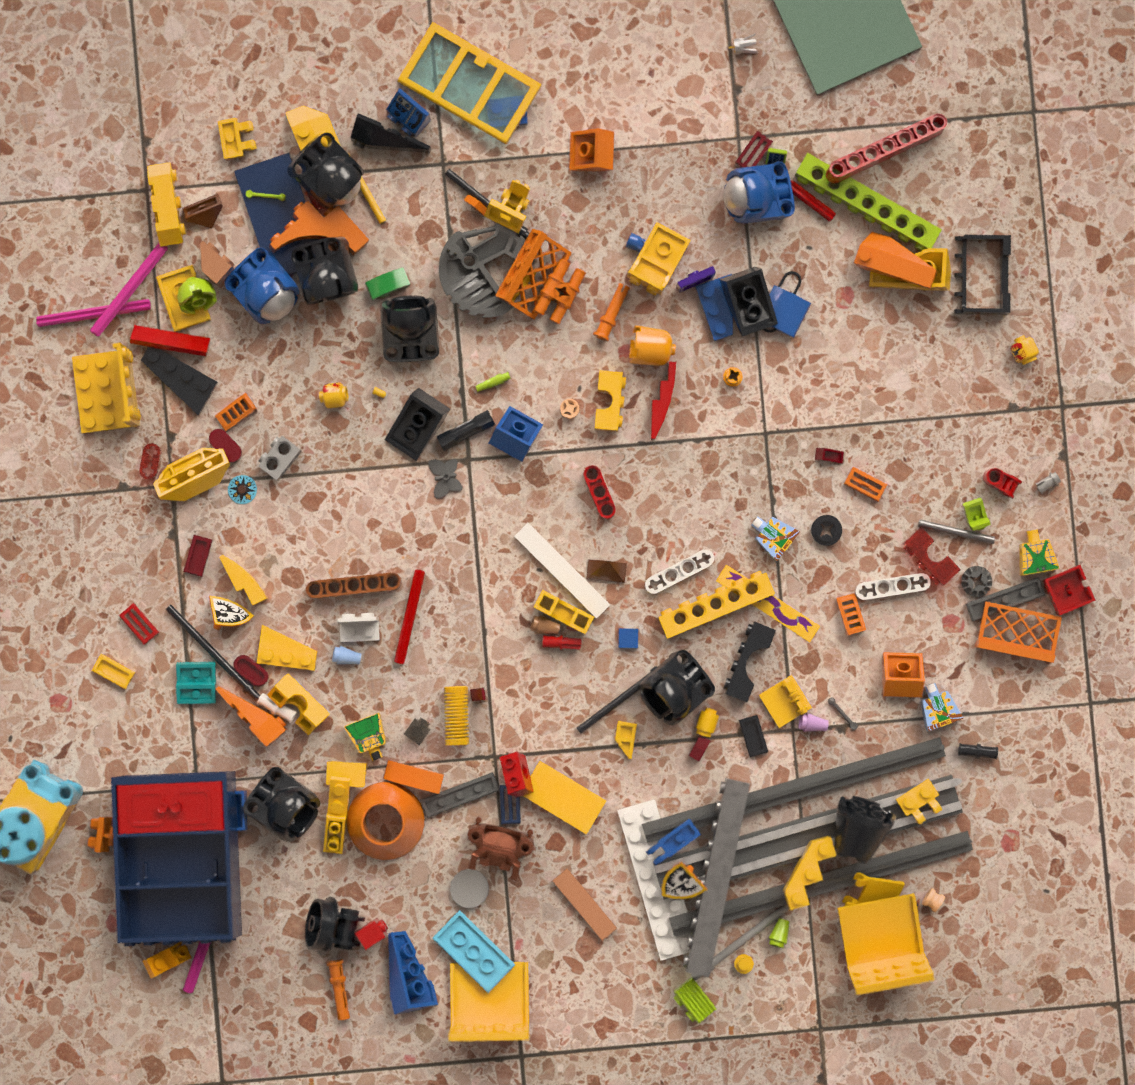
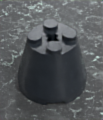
(861, 827)

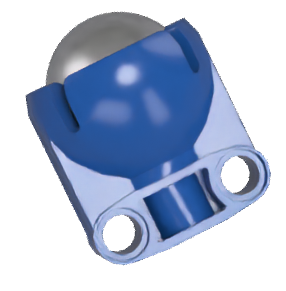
(758, 193)
(263, 287)

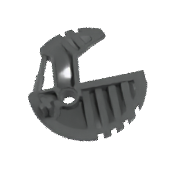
(473, 284)

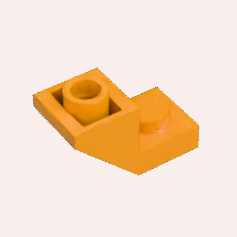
(166, 959)

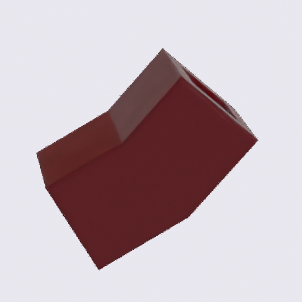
(699, 748)

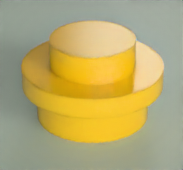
(743, 963)

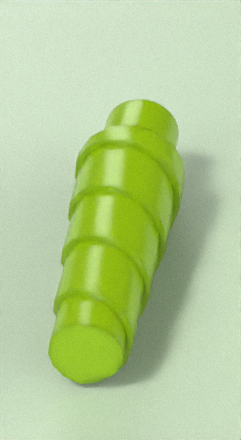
(494, 381)

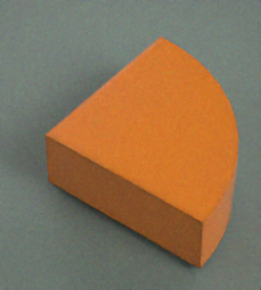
(476, 204)

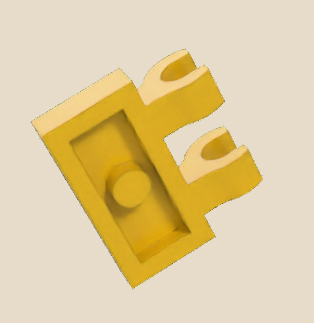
(231, 138)
(916, 798)

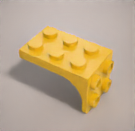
(658, 259)

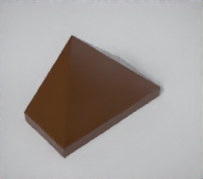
(204, 211)
(606, 570)

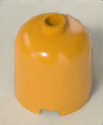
(651, 346)

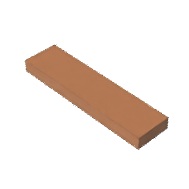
(584, 904)

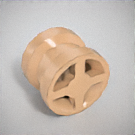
(571, 406)
(933, 900)

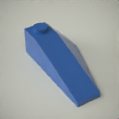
(407, 980)

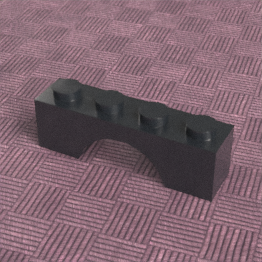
(740, 685)

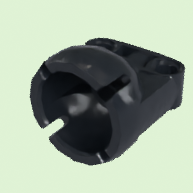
(325, 270)
(409, 327)
(676, 688)
(283, 805)

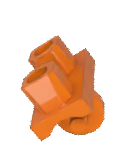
(104, 836)

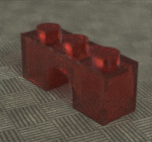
(917, 545)

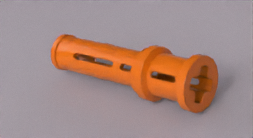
(608, 321)
(337, 980)

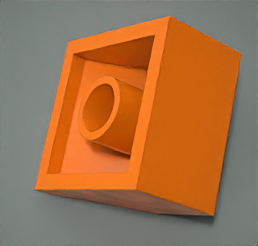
(591, 150)
(903, 675)

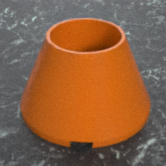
(404, 802)

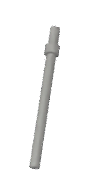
(746, 937)

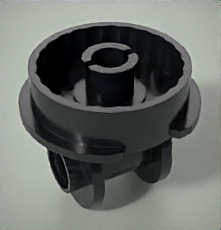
(321, 924)

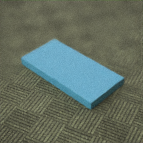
(473, 951)

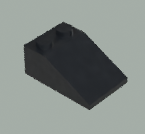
(749, 300)
(417, 423)

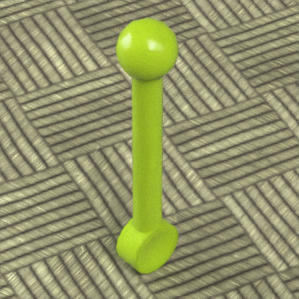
(250, 194)

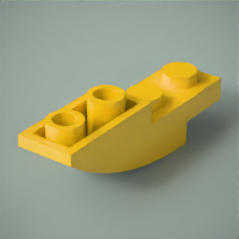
(336, 814)

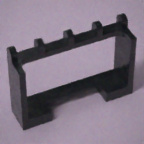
(1005, 252)

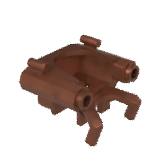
(499, 846)

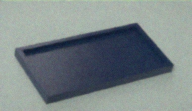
(270, 214)

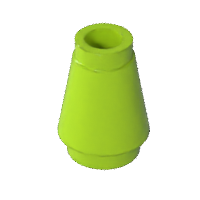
(779, 934)

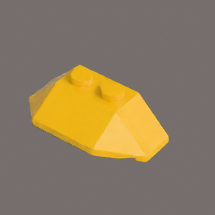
(309, 123)
(192, 474)

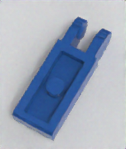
(675, 840)

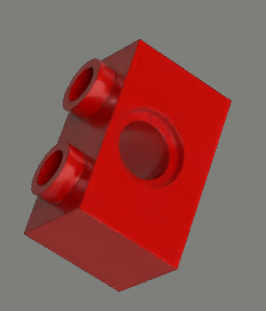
(516, 774)
(372, 933)

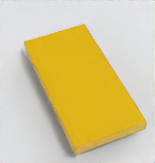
(564, 797)

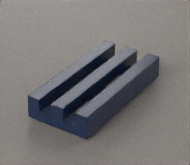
(510, 821)

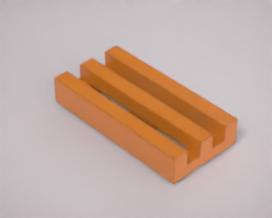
(880, 491)

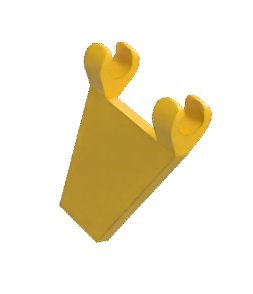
(874, 889)

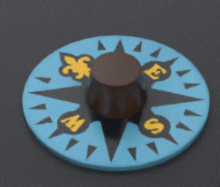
(242, 489)

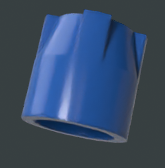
(635, 242)

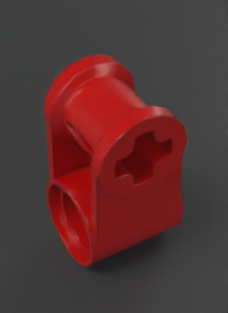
(1005, 483)

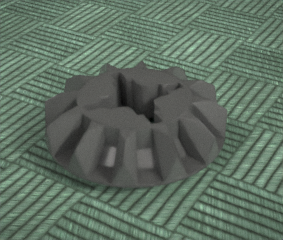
(968, 584)

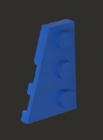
(716, 308)

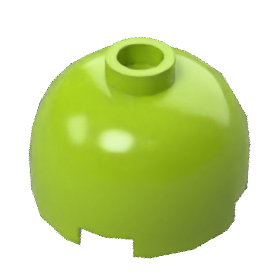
(196, 294)

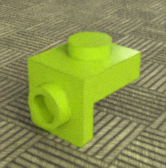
(976, 514)

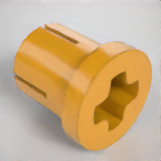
(732, 383)

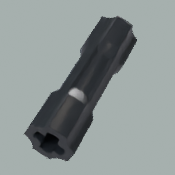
(454, 436)

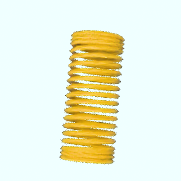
(459, 706)

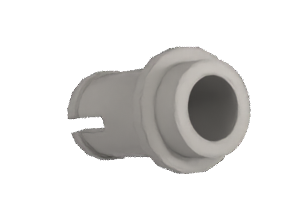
(1048, 482)

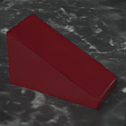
(829, 455)
(478, 694)

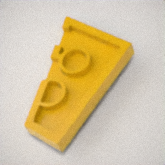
(283, 651)

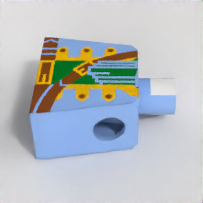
(774, 536)
(938, 708)

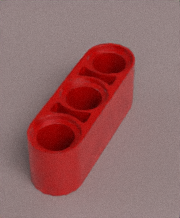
(599, 482)

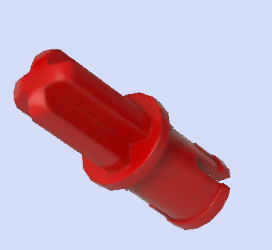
(561, 642)

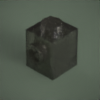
(418, 730)

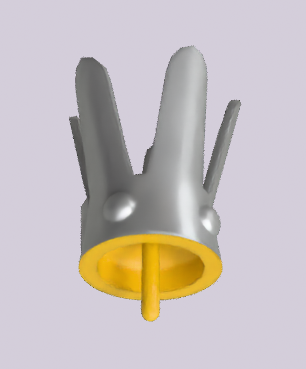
(740, 43)

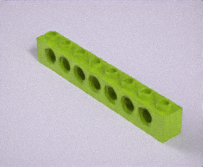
(929, 231)

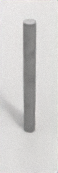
(956, 531)

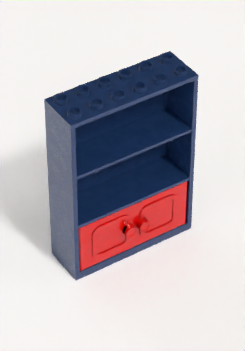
(176, 858)

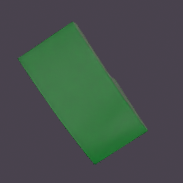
(386, 283)

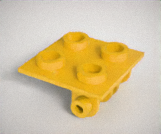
(785, 701)

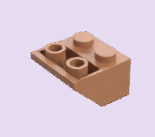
(213, 265)

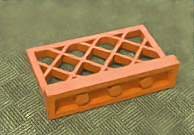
(523, 266)
(1013, 648)

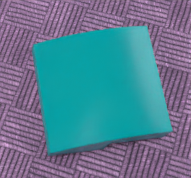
(196, 682)

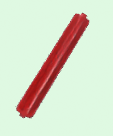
(409, 616)

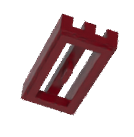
(763, 138)

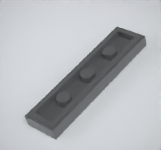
(1009, 597)
(460, 794)

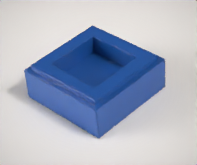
(628, 638)

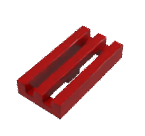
(144, 618)

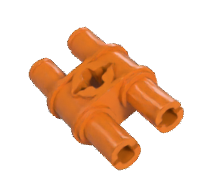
(550, 294)

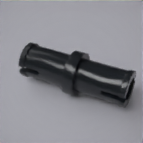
(978, 751)

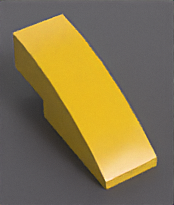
(244, 581)

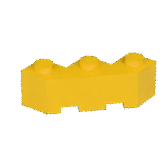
(166, 204)
(807, 871)

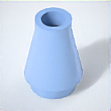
(345, 656)

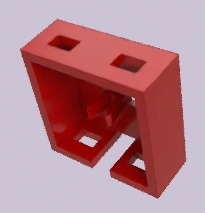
(1059, 594)

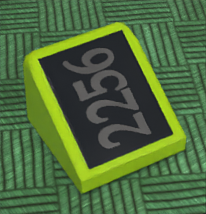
(775, 155)

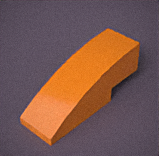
(413, 776)

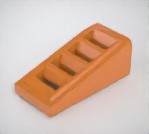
(252, 408)
(848, 630)

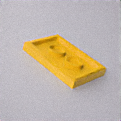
(169, 285)

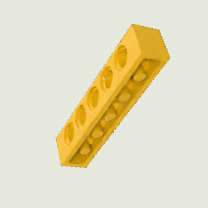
(764, 590)

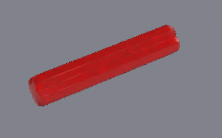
(812, 201)

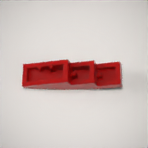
(661, 406)

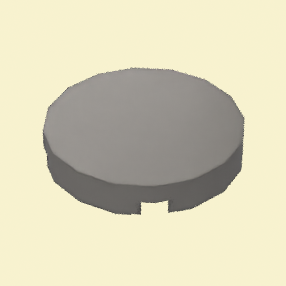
(469, 888)

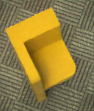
(351, 770)

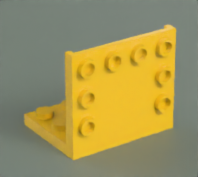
(106, 390)
(884, 944)
(491, 1015)

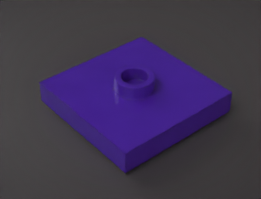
(695, 278)

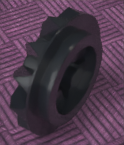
(836, 531)

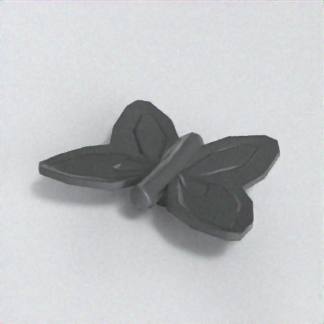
(447, 477)

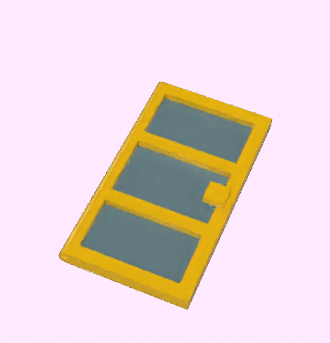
(469, 83)

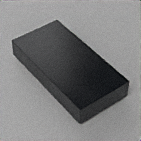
(753, 736)

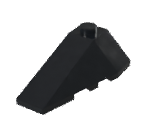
(372, 135)

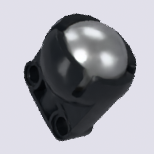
(327, 172)

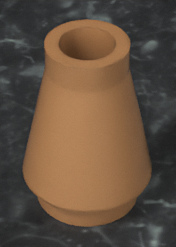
(542, 625)

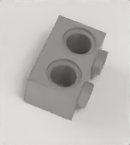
(283, 461)

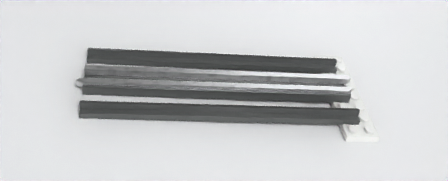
(783, 842)

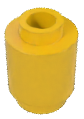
(707, 722)

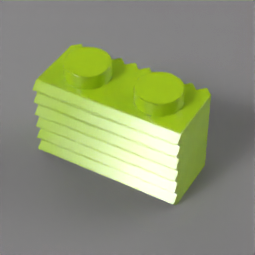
(694, 1000)

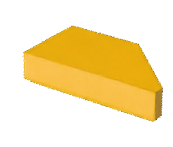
(625, 737)

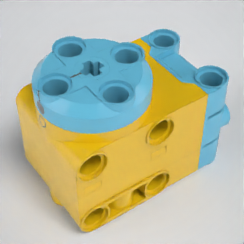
(35, 815)

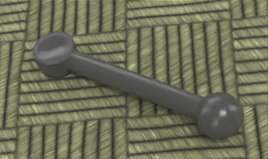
(853, 725)

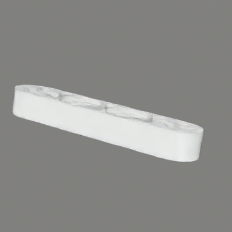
(680, 574)
(892, 584)

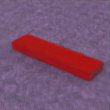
(170, 340)

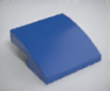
(788, 310)

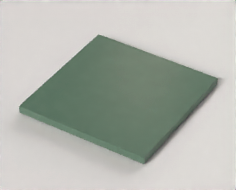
(846, 37)

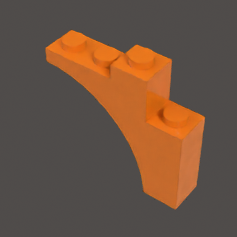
(313, 225)

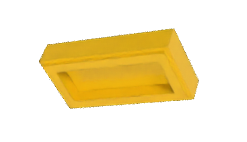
(113, 671)

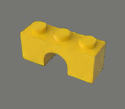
(609, 418)
(563, 612)
(291, 692)

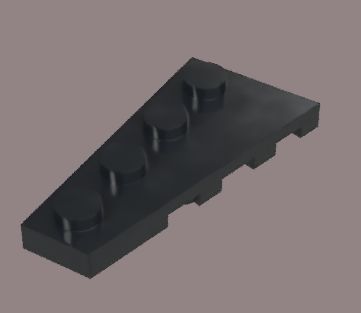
(181, 378)

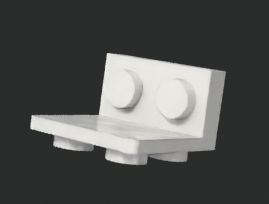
(359, 628)

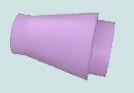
(809, 723)

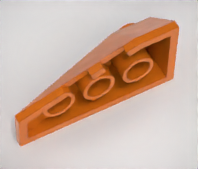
(889, 258)
(262, 723)

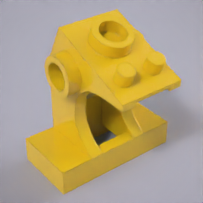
(509, 210)

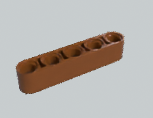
(344, 585)

